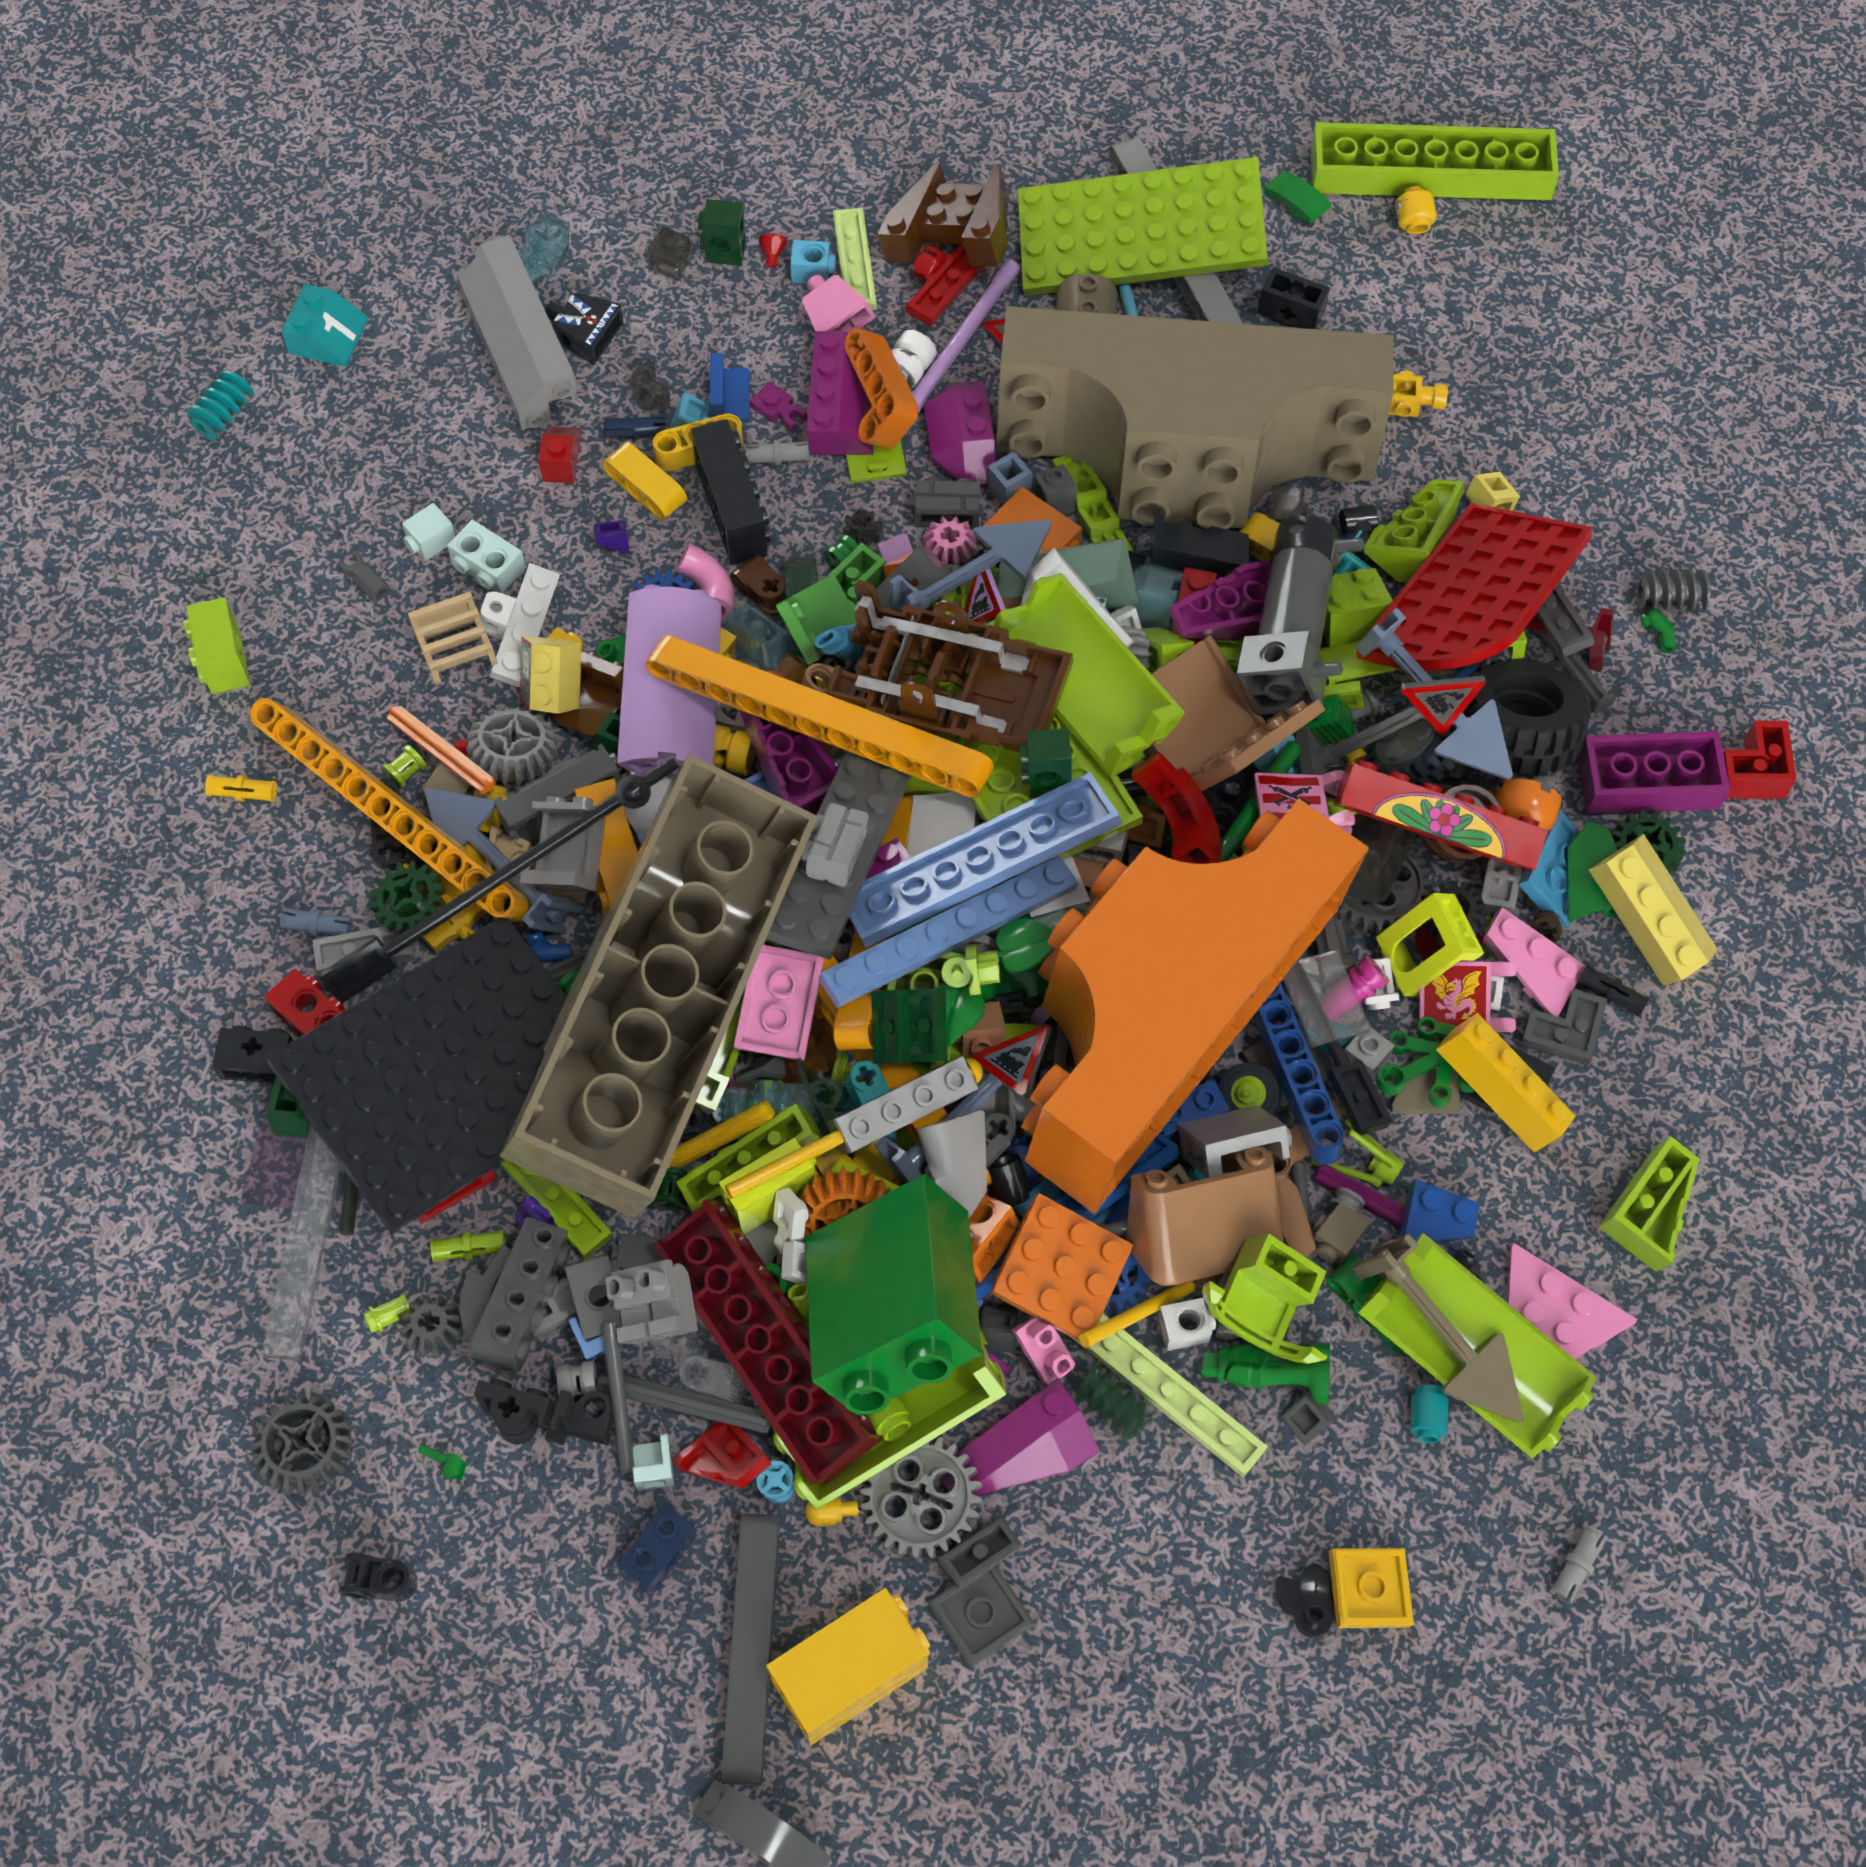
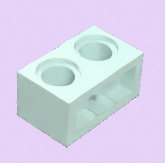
(489, 553)

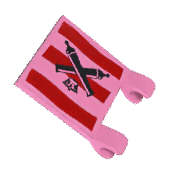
(1280, 791)

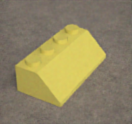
(1654, 911)

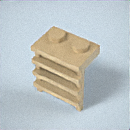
(444, 618)

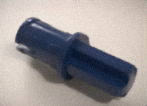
(634, 426)

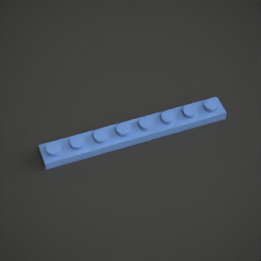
(947, 931)

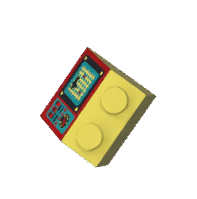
(550, 674)

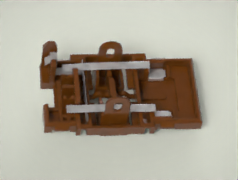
(1009, 683)

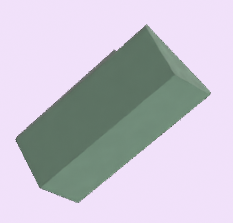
(1100, 565)

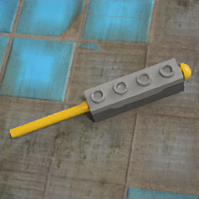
(877, 1118)

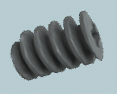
(1673, 587)

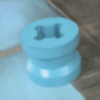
(773, 1478)

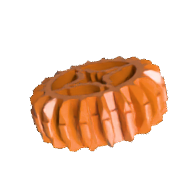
(838, 1195)

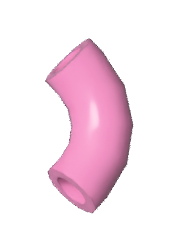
(708, 576)

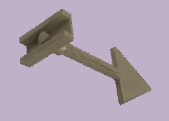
(1485, 1375)

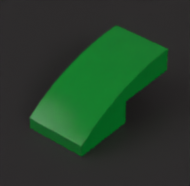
(1299, 196)

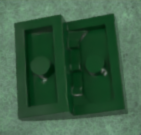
(909, 1025)

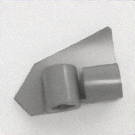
(957, 1157)

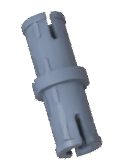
(315, 922)

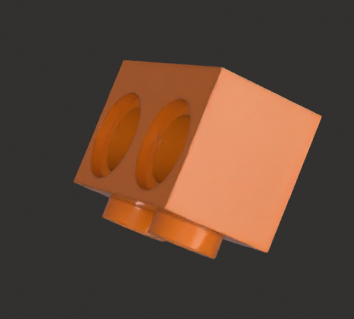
(991, 1232)

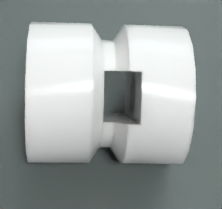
(914, 355)

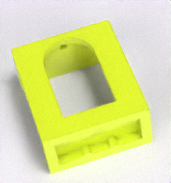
(1454, 929)

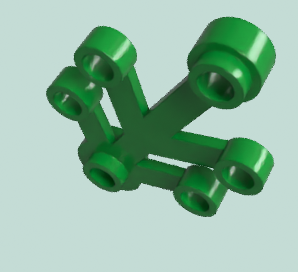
(1433, 1059)

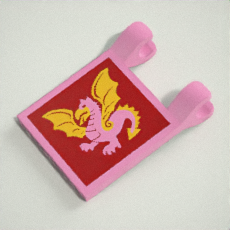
(1463, 993)

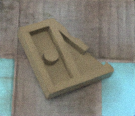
(1416, 1092)

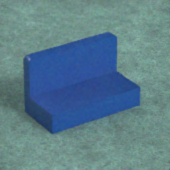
(729, 389)

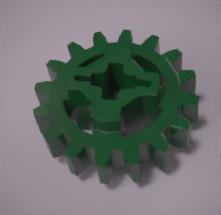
(1664, 838)
(407, 893)

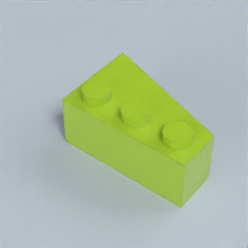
(1653, 1204)

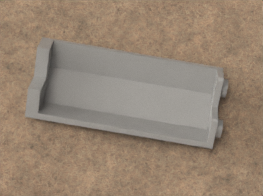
(516, 331)

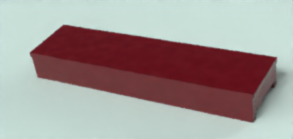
(765, 1342)

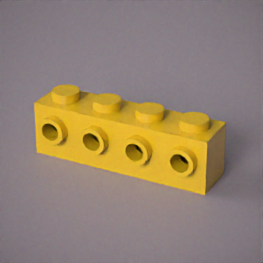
(1506, 1083)

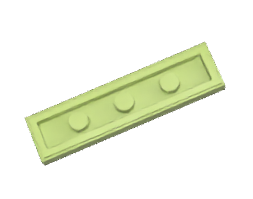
(854, 252)

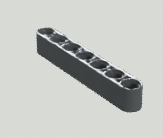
(751, 1650)

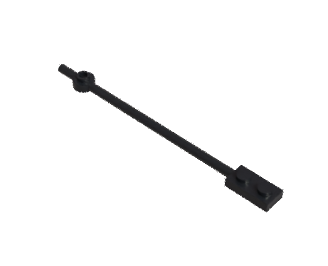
(375, 959)
(1348, 1079)

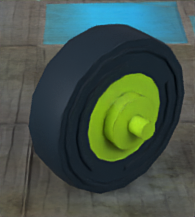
(1251, 1085)

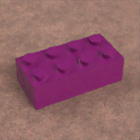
(1653, 772)

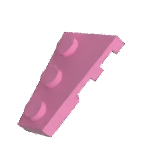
(1540, 964)

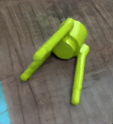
(1384, 1164)

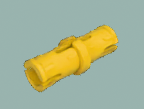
(221, 787)

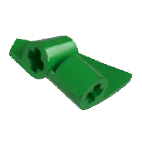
(1588, 849)

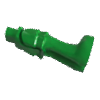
(1256, 1368)

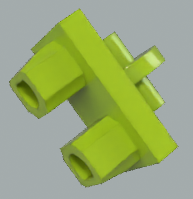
(973, 968)

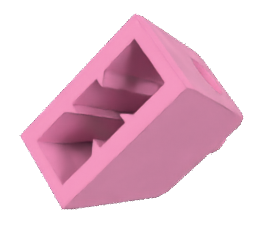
(835, 305)

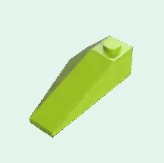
(1416, 530)

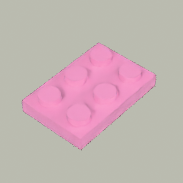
(779, 1003)

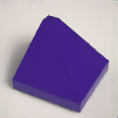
(612, 535)

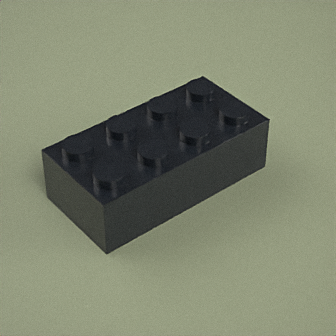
(730, 491)

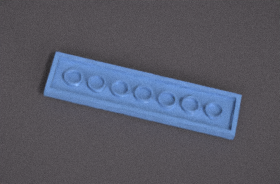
(982, 858)

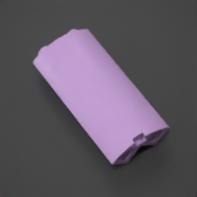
(656, 715)

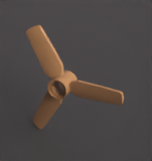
(1292, 1212)

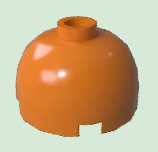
(1527, 799)

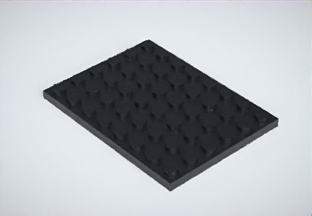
(427, 1071)

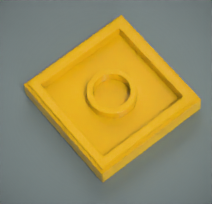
(1371, 1588)

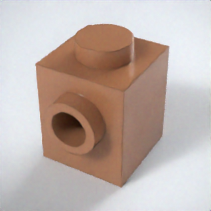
(986, 1032)

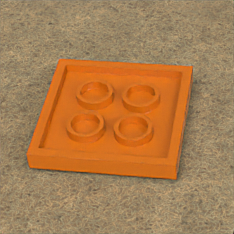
(1061, 1267)

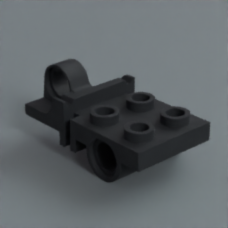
(522, 1412)

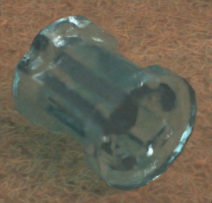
(736, 1101)

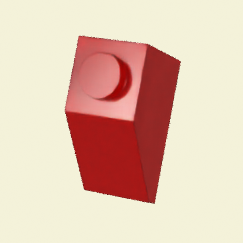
(559, 454)

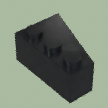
(1190, 547)

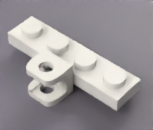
(516, 619)

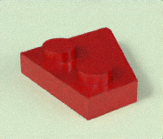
(723, 1456)

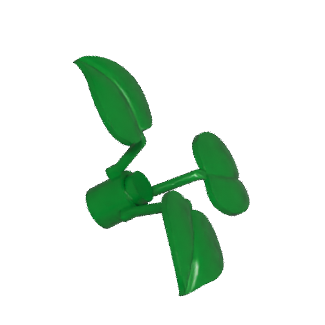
(1021, 948)

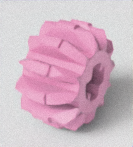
(951, 541)

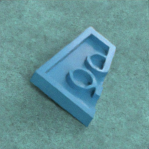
(1549, 881)

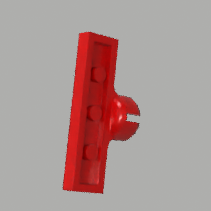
(943, 279)

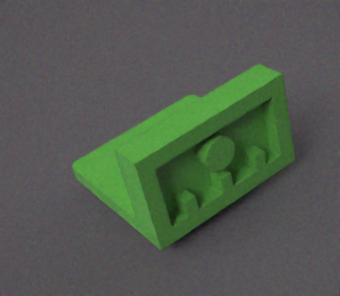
(814, 612)

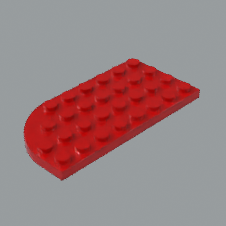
(1481, 586)

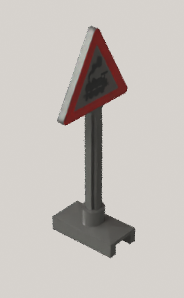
(1435, 700)

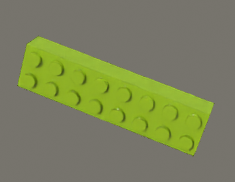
(1436, 158)

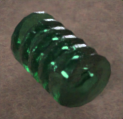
(1113, 1402)

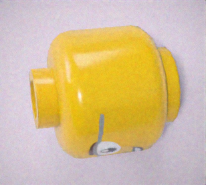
(1416, 210)

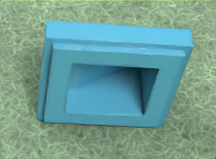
(690, 410)

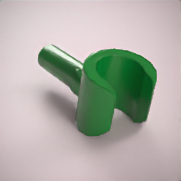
(453, 1466)

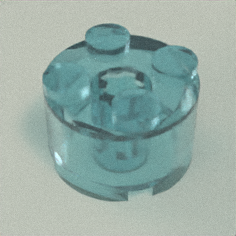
(1157, 592)

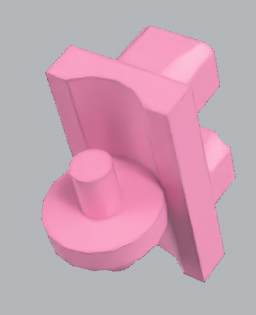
(1044, 1349)

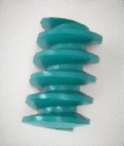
(218, 402)

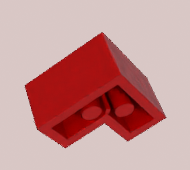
(1765, 765)

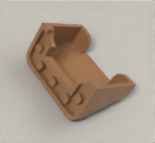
(1201, 1224)

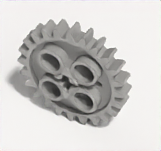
(909, 1528)

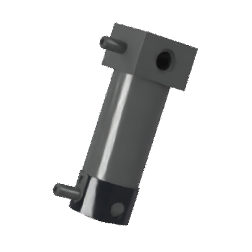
(1284, 658)

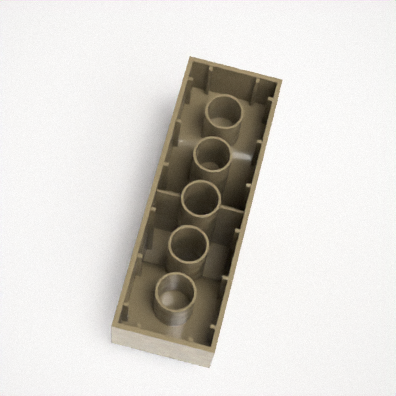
(1192, 410)
(659, 988)

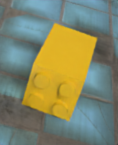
(849, 1665)

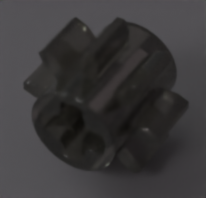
(863, 527)

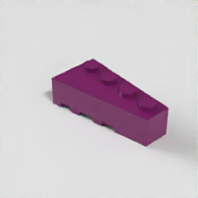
(791, 762)

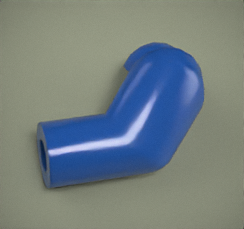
(544, 949)

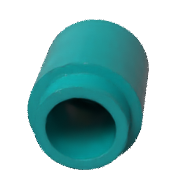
(1429, 1414)

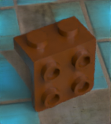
(599, 694)

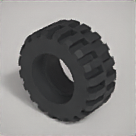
(1539, 713)

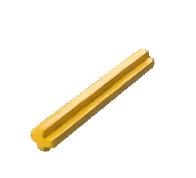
(722, 1134)

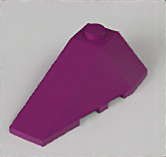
(1227, 607)
(1030, 1443)

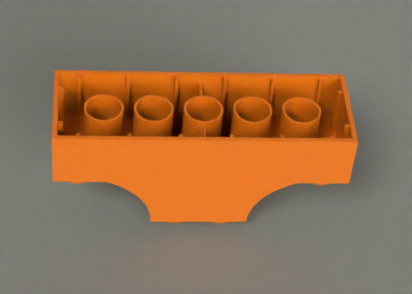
(1166, 983)

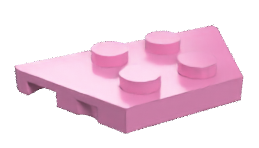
(1561, 1306)

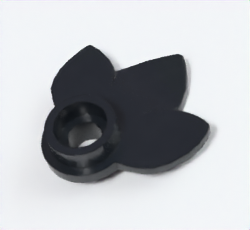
(1309, 1594)

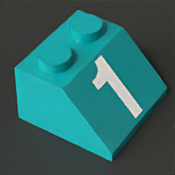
(323, 326)

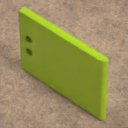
(882, 459)

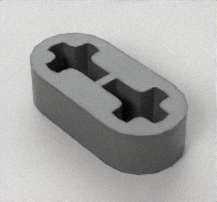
(1000, 1142)

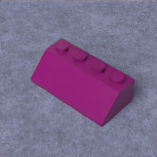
(835, 399)

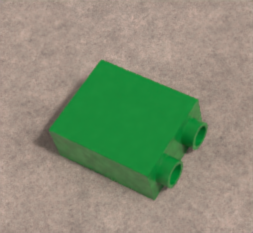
(892, 1296)

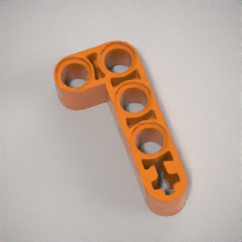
(891, 399)

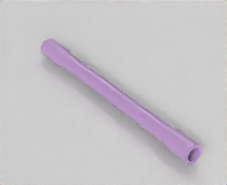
(998, 285)

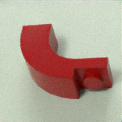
(1185, 807)

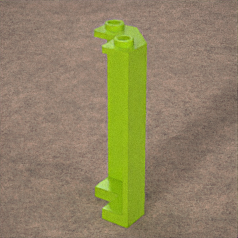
(932, 1412)

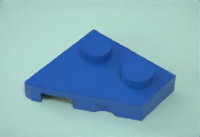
(1438, 1214)

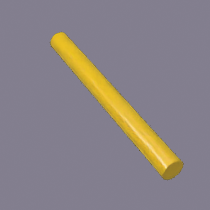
(1135, 1314)

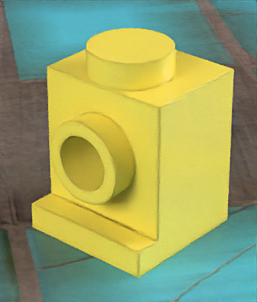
(1492, 491)

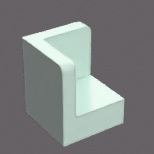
(653, 1465)

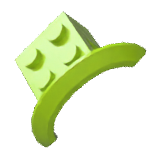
(1264, 1294)

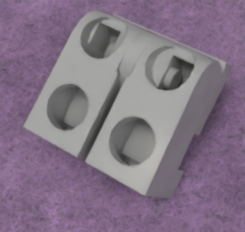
(652, 1302)

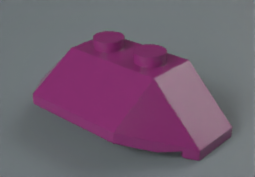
(961, 431)

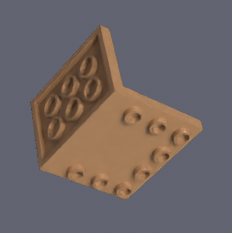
(1219, 723)

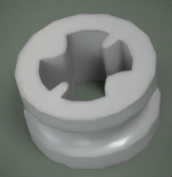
(1347, 1197)

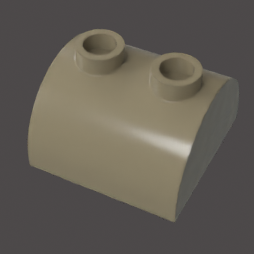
(1087, 294)

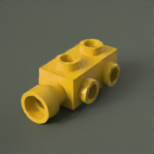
(1410, 395)

